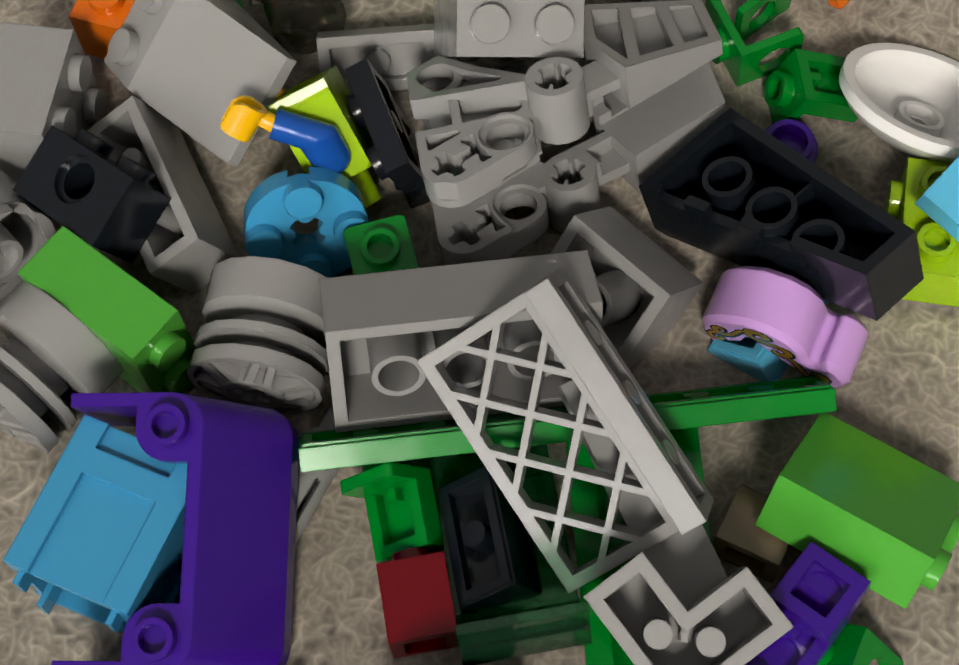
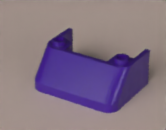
(234, 534)

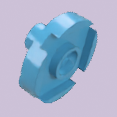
(301, 197)

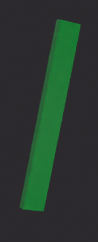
(677, 409)

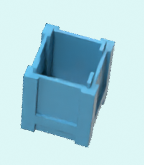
(104, 529)

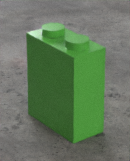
(121, 311)
(866, 508)

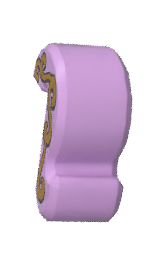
(787, 321)

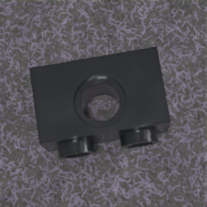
(92, 194)

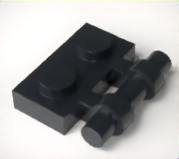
(391, 148)

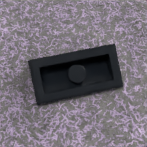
(486, 544)

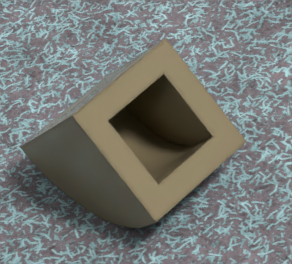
(743, 542)

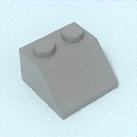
(638, 280)

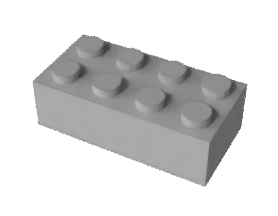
(393, 318)

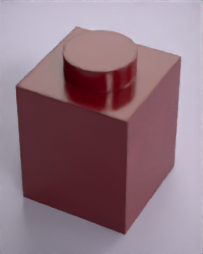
(417, 602)

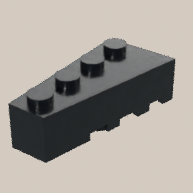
(776, 210)

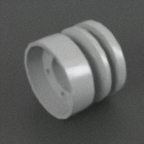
(262, 335)
(43, 359)

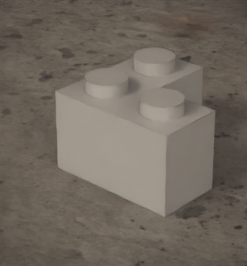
(718, 629)

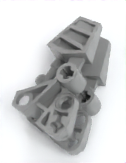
(640, 80)

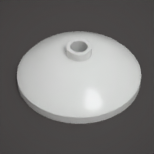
(905, 97)

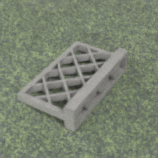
(622, 414)

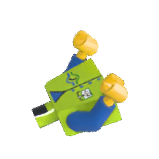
(314, 124)

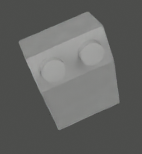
(194, 61)

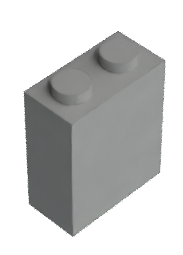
(509, 28)

